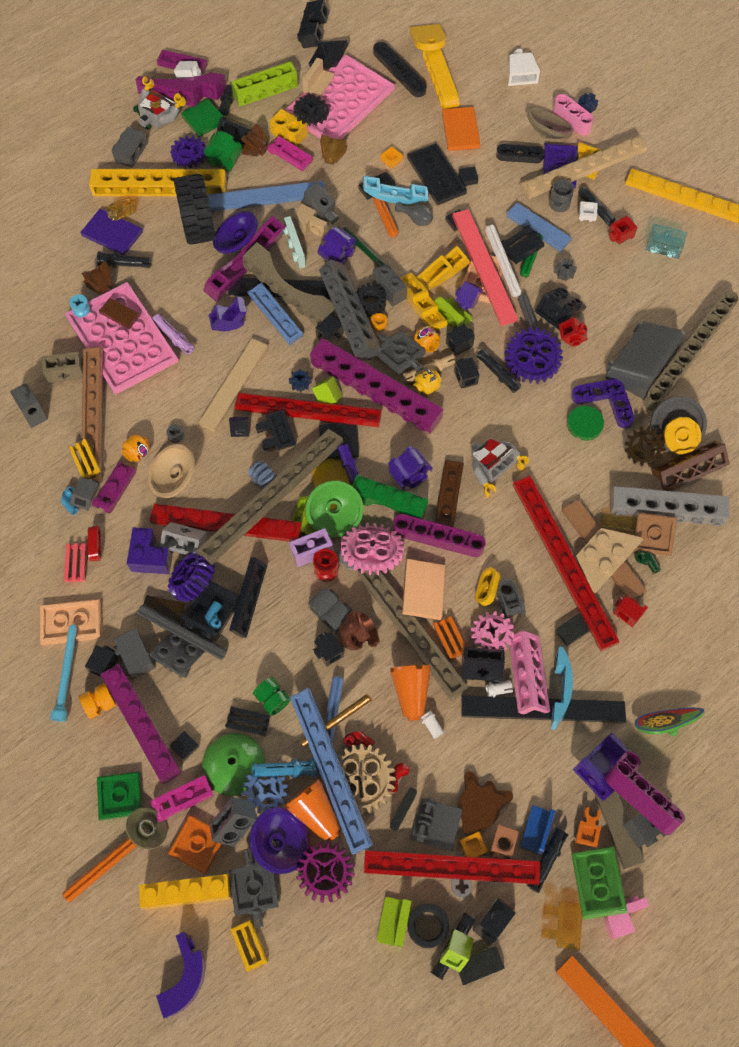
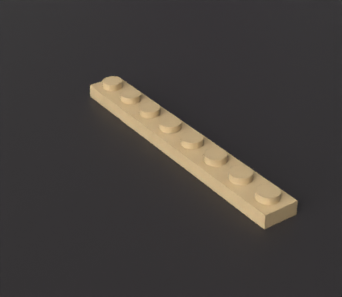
(585, 166)

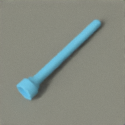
(59, 712)

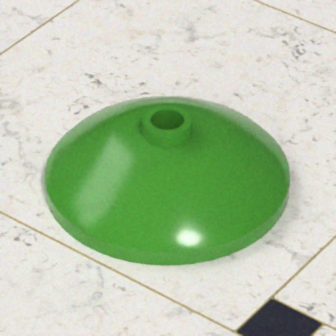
(336, 521)
(228, 778)

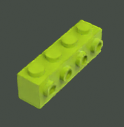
(264, 84)

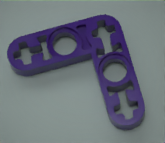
(612, 395)

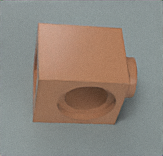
(510, 836)

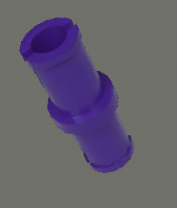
(348, 462)

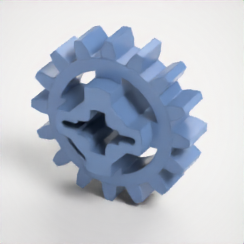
(271, 793)

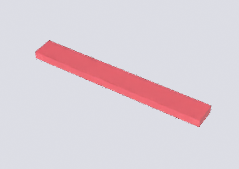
(485, 268)

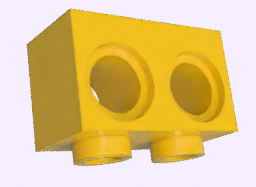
(287, 127)

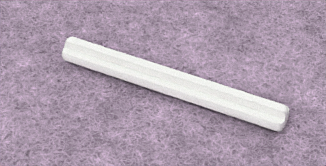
(503, 261)

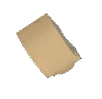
(309, 222)

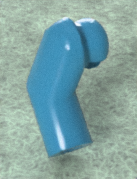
(211, 616)

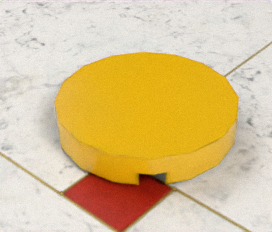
(682, 435)

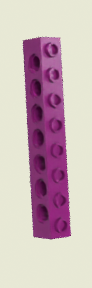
(371, 377)

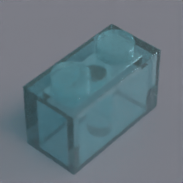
(666, 241)

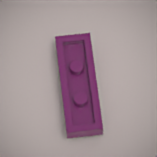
(171, 59)

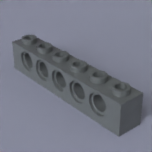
(350, 310)

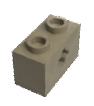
(62, 367)

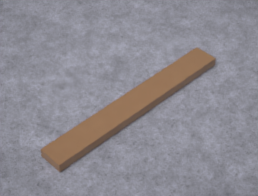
(92, 406)

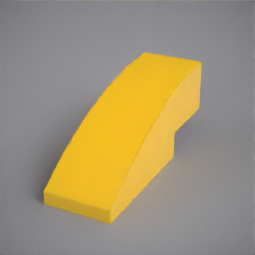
(443, 268)

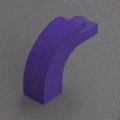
(186, 990)

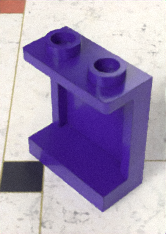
(598, 763)

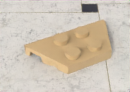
(605, 555)

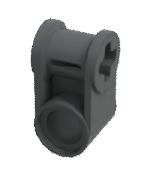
(510, 603)

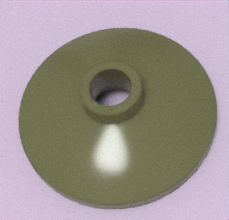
(146, 819)

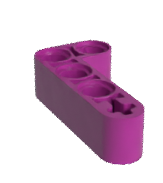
(643, 794)

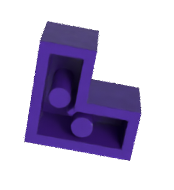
(144, 556)

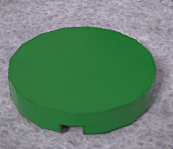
(585, 423)

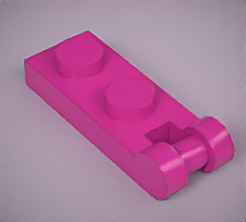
(290, 153)
(182, 798)

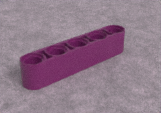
(446, 542)

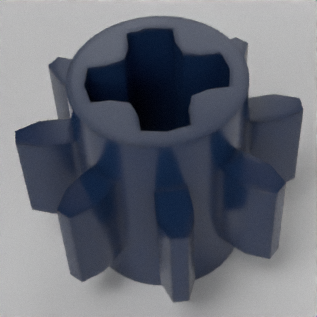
(588, 102)
(300, 380)

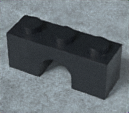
(310, 32)

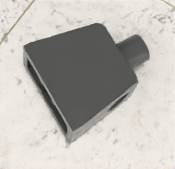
(319, 200)
(26, 400)

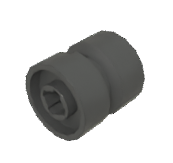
(561, 195)

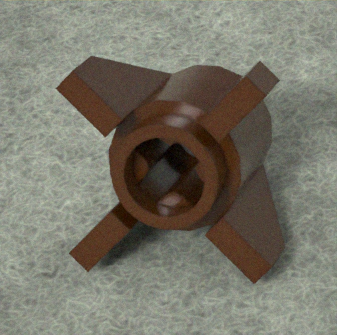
(254, 142)
(98, 279)

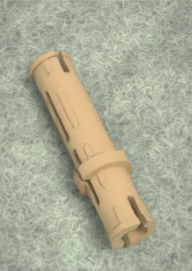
(437, 364)

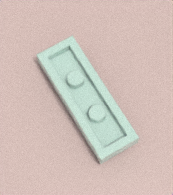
(293, 242)

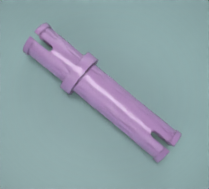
(177, 338)

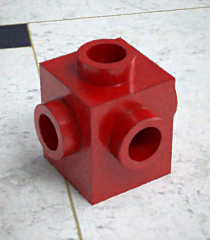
(573, 332)

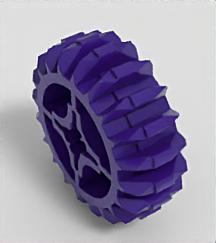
(190, 577)

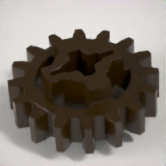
(653, 445)

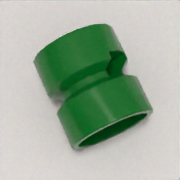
(270, 694)

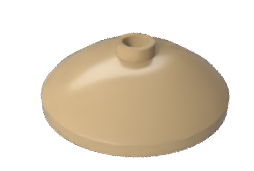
(171, 471)

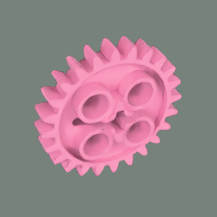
(372, 548)

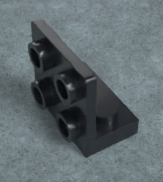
(559, 306)

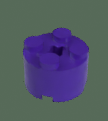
(337, 245)
(409, 468)

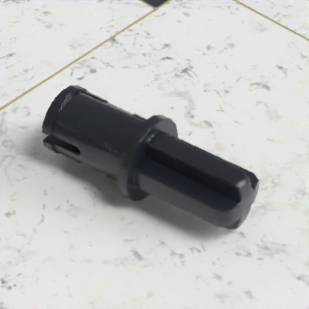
(226, 100)

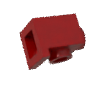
(620, 233)
(629, 610)

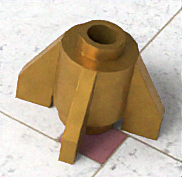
(332, 149)

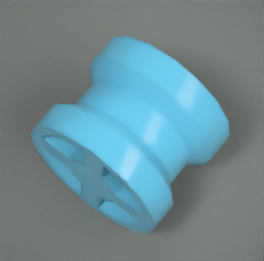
(83, 308)

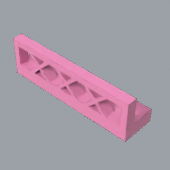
(525, 672)

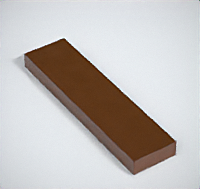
(449, 493)

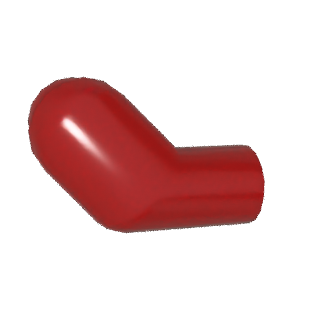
(358, 738)
(400, 770)

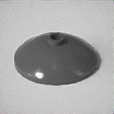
(677, 407)

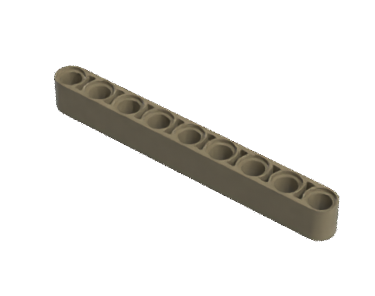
(690, 350)

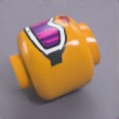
(427, 339)
(135, 448)

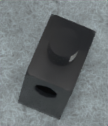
(494, 921)

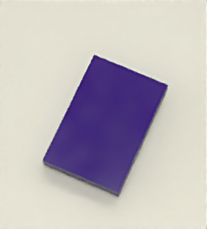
(558, 156)
(112, 234)

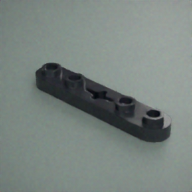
(406, 76)

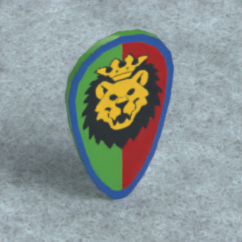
(668, 720)

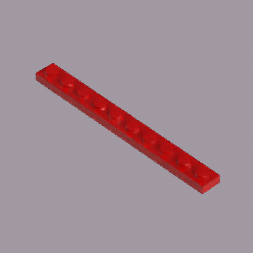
(566, 564)

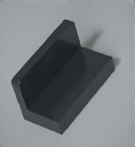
(234, 128)

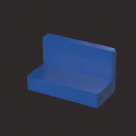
(537, 829)

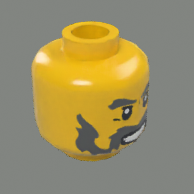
(427, 382)

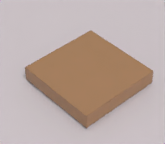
(656, 532)

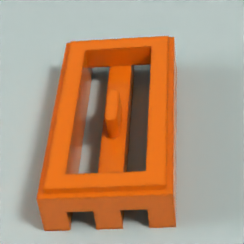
(443, 623)

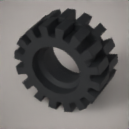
(372, 291)

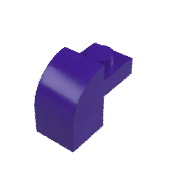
(228, 318)

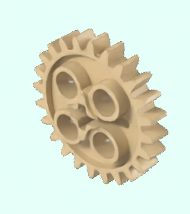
(380, 778)

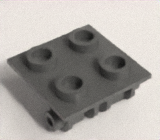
(176, 654)
(436, 824)

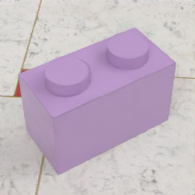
(306, 547)

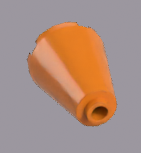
(411, 689)
(315, 811)

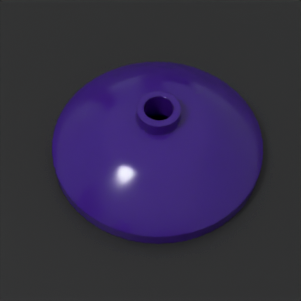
(235, 232)
(287, 833)

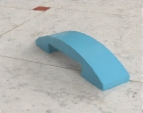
(394, 194)
(562, 667)

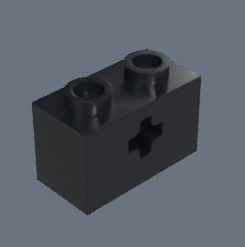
(483, 664)

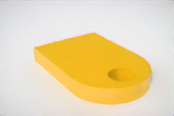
(428, 37)

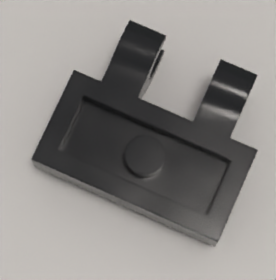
(280, 429)

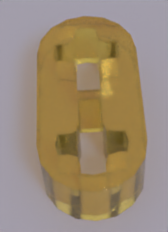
(121, 208)

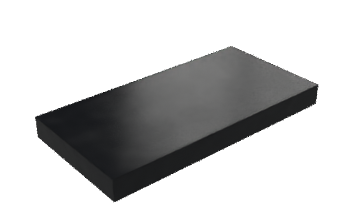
(436, 174)

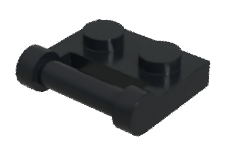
(525, 247)

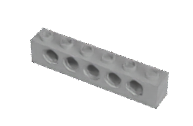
(677, 501)

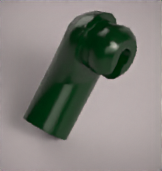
(649, 560)

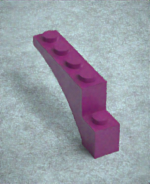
(192, 88)

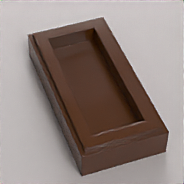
(119, 313)

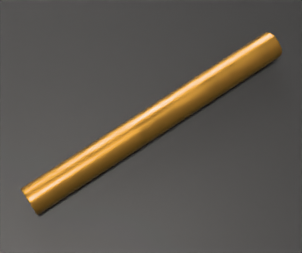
(343, 715)

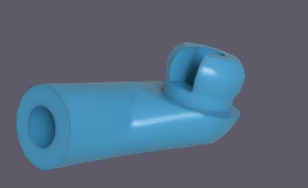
(66, 499)

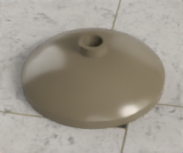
(549, 124)

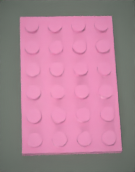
(349, 98)
(127, 353)

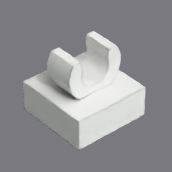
(588, 211)

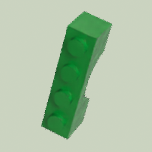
(396, 499)

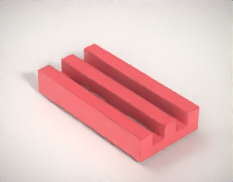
(75, 548)

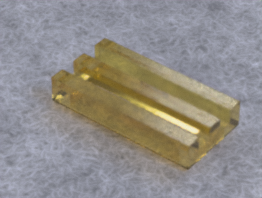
(623, 523)

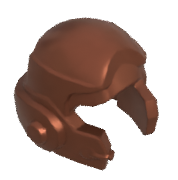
(357, 630)

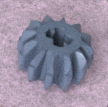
(261, 474)

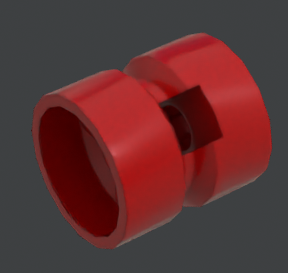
(325, 565)

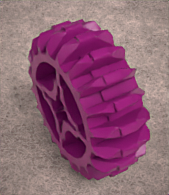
(311, 858)

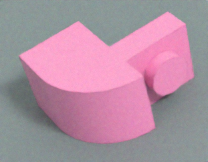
(621, 924)

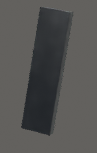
(248, 597)

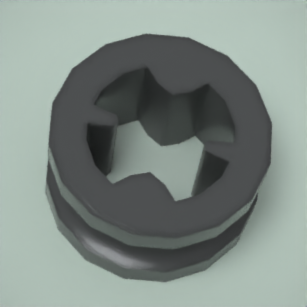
(178, 437)

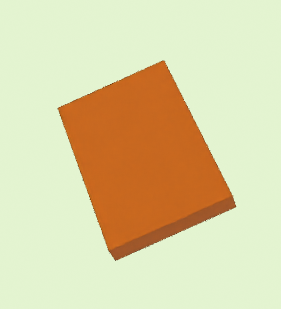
(460, 128)

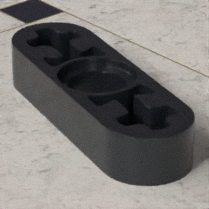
(508, 148)

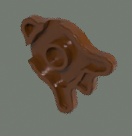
(481, 804)

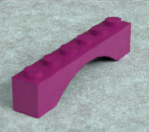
(228, 275)
(140, 724)

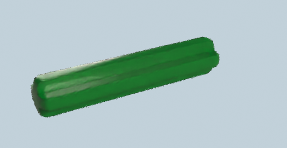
(528, 263)

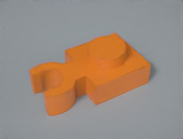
(587, 831)

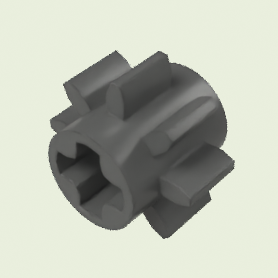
(565, 269)

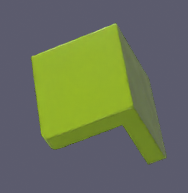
(327, 391)
(458, 951)

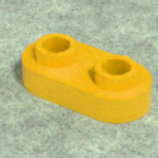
(487, 586)

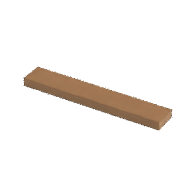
(587, 528)

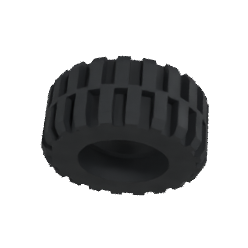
(194, 209)

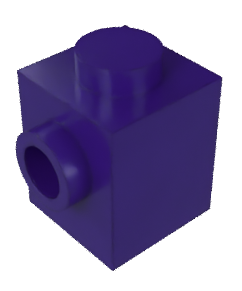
(468, 295)

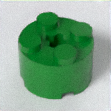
(222, 151)

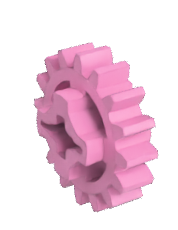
(501, 630)

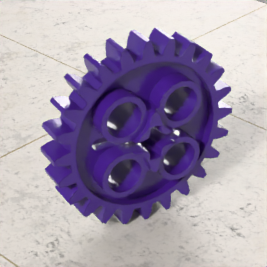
(539, 341)

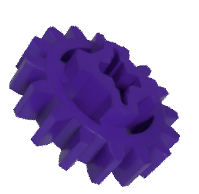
(188, 151)

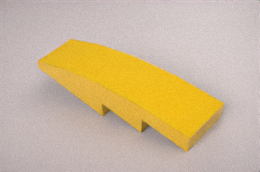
(422, 304)

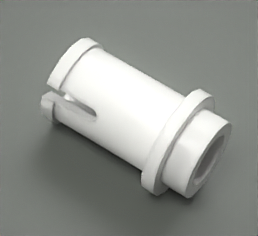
(498, 688)
(432, 724)

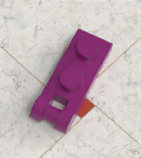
(114, 487)

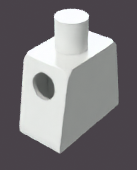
(522, 69)

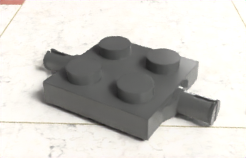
(400, 352)
(253, 890)

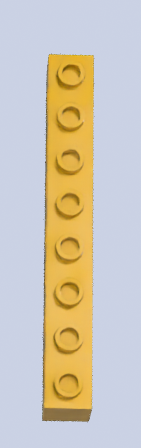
(150, 181)

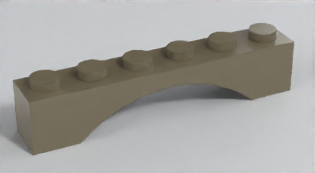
(314, 307)

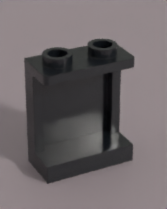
(196, 614)

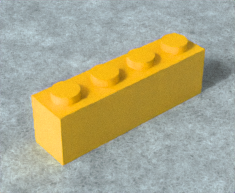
(185, 892)

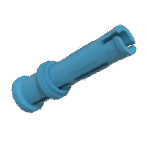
(294, 768)

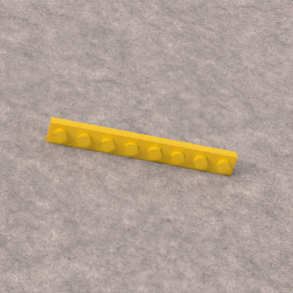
(683, 195)

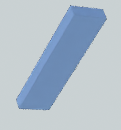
(550, 234)
(275, 313)

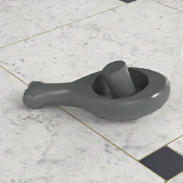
(418, 214)

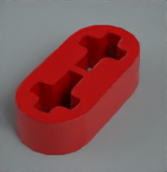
(94, 543)

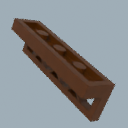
(687, 460)

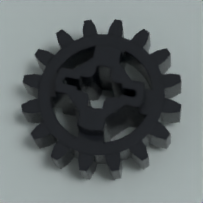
(311, 110)

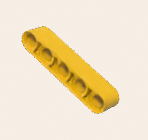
(441, 78)

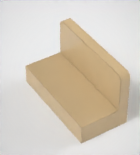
(317, 79)

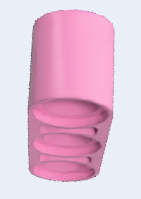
(573, 113)

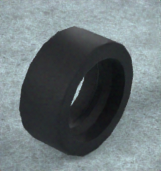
(444, 925)

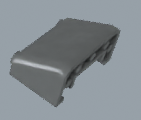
(645, 356)

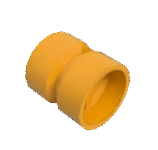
(96, 701)

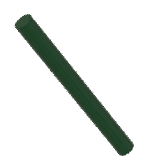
(365, 249)

